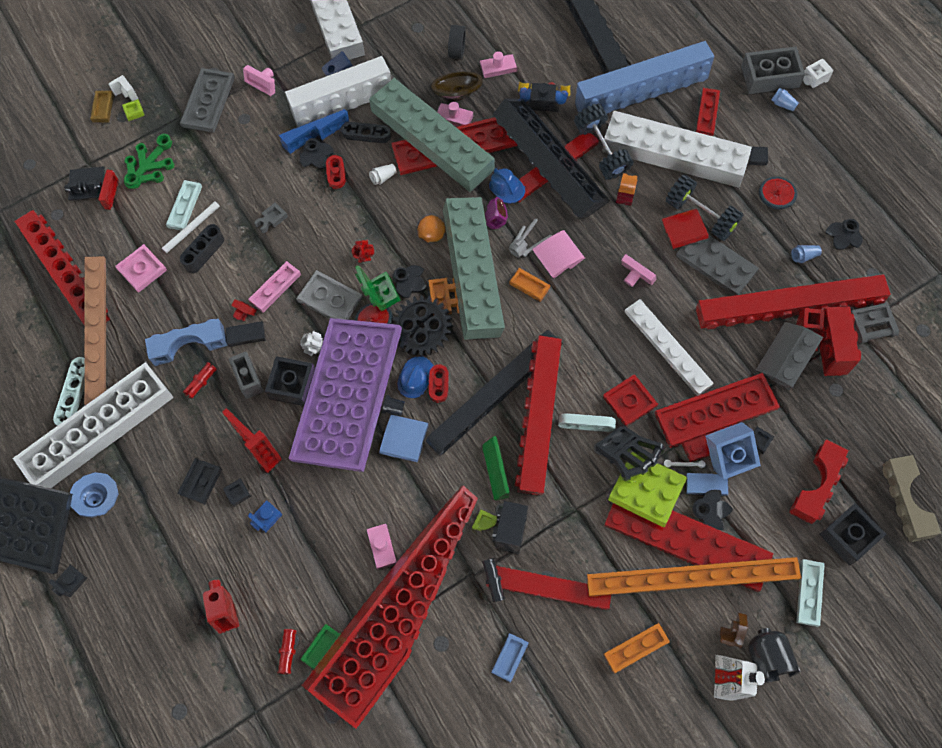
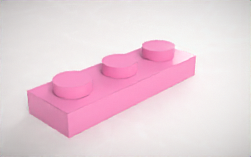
(274, 287)

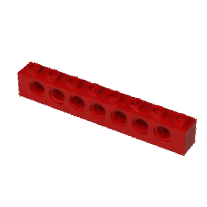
(54, 259)

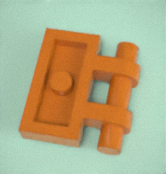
(440, 290)

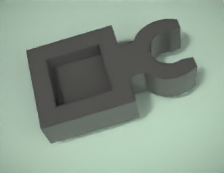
(271, 216)

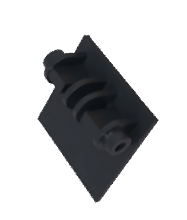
(85, 183)

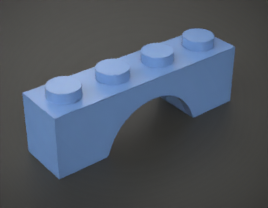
(163, 347)

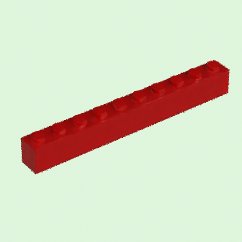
(791, 301)

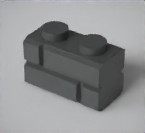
(246, 375)

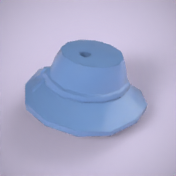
(91, 489)

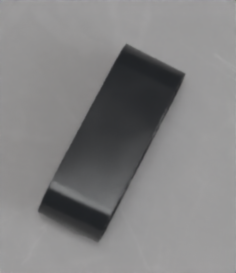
(205, 241)

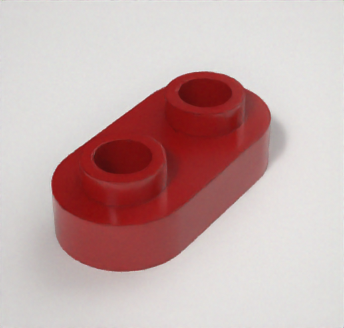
(335, 173)
(438, 384)

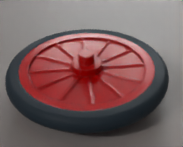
(778, 193)
(374, 314)

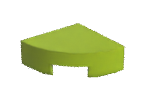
(484, 521)

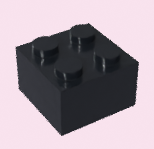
(289, 381)
(511, 527)
(852, 534)

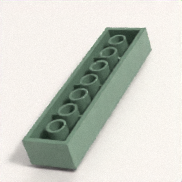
(432, 134)
(473, 268)

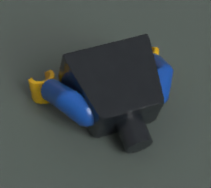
(544, 96)

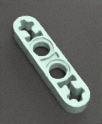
(67, 391)

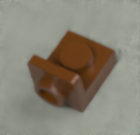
(737, 633)

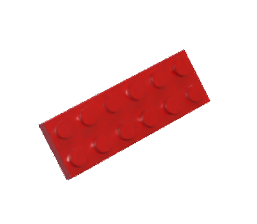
(716, 409)

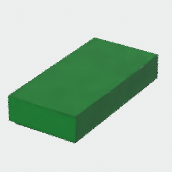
(320, 646)

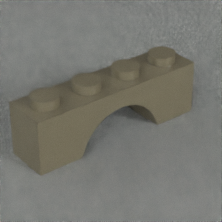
(916, 522)

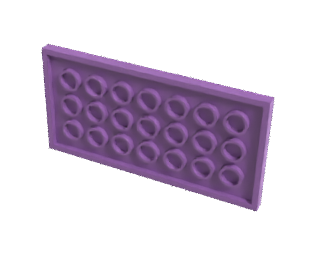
(346, 394)

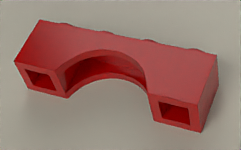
(829, 461)

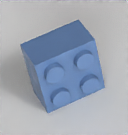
(733, 450)

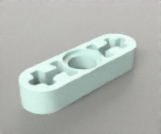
(586, 422)

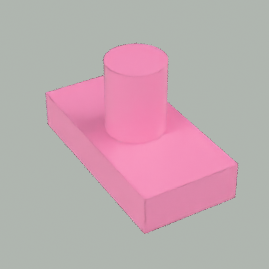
(498, 65)
(260, 80)
(454, 114)
(637, 271)
(381, 546)

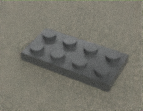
(207, 100)
(718, 264)

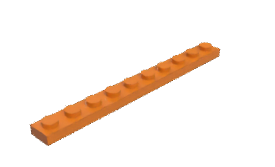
(693, 576)

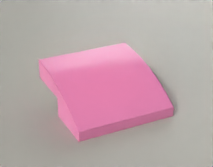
(558, 253)

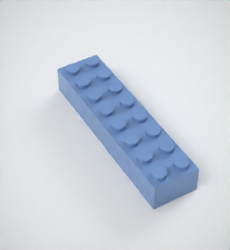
(646, 79)

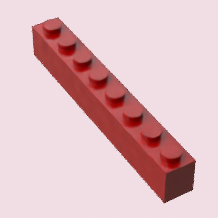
(539, 416)

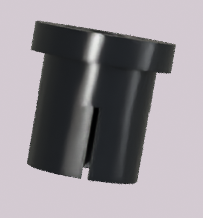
(393, 406)

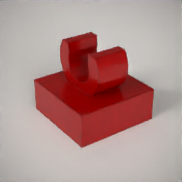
(242, 310)

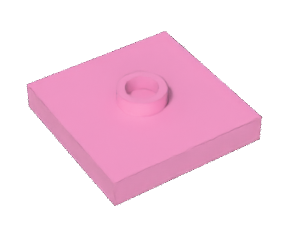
(141, 268)

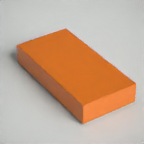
(529, 284)

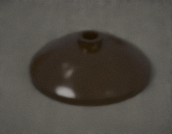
(457, 85)

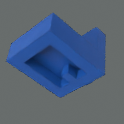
(265, 517)

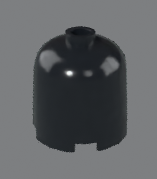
(773, 655)

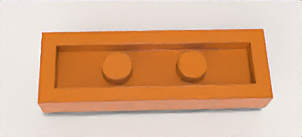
(636, 648)

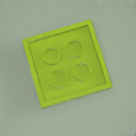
(649, 494)

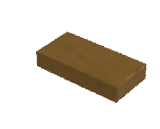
(102, 106)

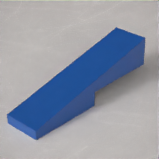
(322, 127)

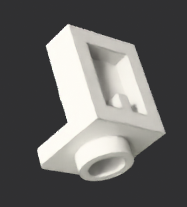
(122, 86)

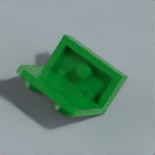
(380, 289)

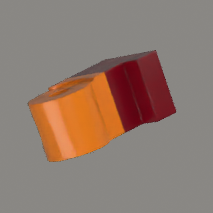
(626, 190)

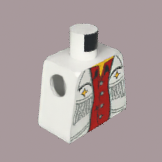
(736, 678)

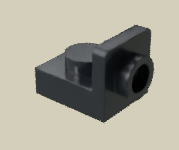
(68, 582)

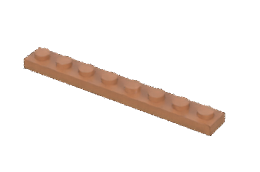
(95, 327)

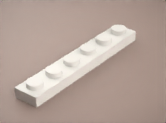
(669, 347)

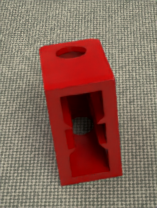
(219, 608)

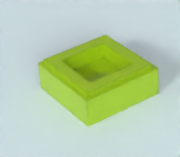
(133, 110)

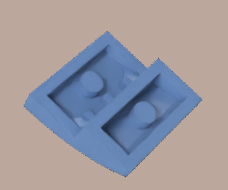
(403, 438)

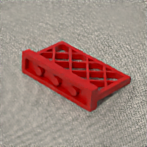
(257, 444)

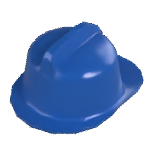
(506, 186)
(414, 377)

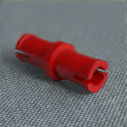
(199, 380)
(287, 651)

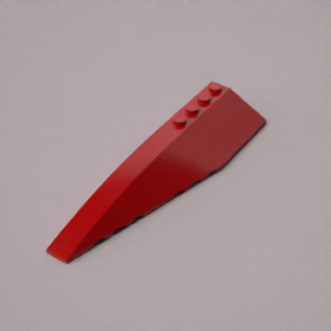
(389, 622)

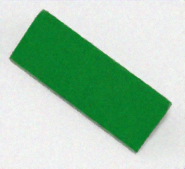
(495, 469)

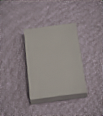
(329, 297)

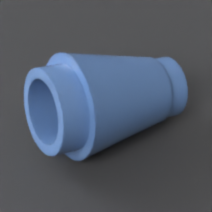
(784, 99)
(803, 253)

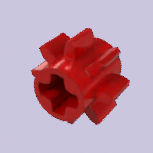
(362, 251)

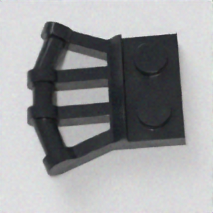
(624, 440)

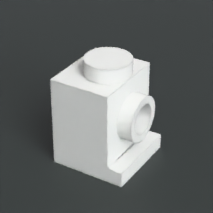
(815, 76)

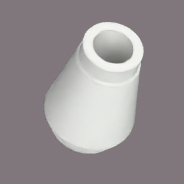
(381, 174)

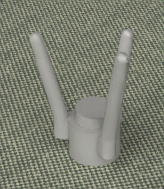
(519, 246)

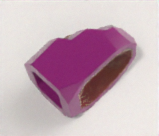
(496, 213)

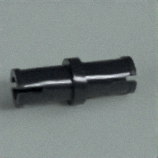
(493, 580)

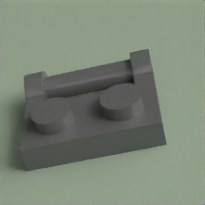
(872, 317)

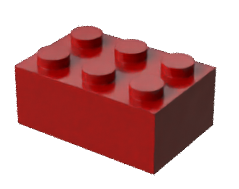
(839, 342)

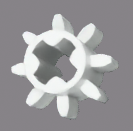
(312, 343)

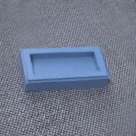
(701, 483)
(509, 657)

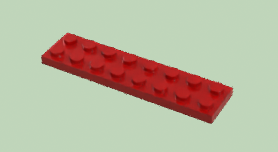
(485, 133)
(687, 539)

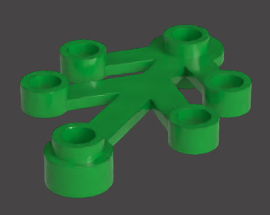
(148, 164)

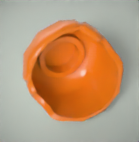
(431, 228)

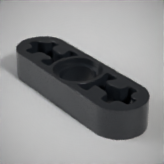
(365, 126)

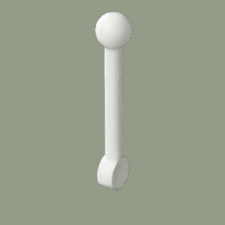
(667, 463)

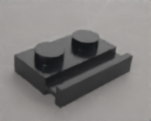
(200, 481)

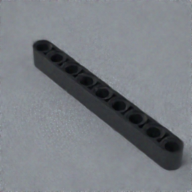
(483, 401)

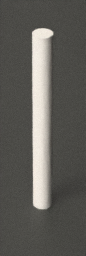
(190, 227)

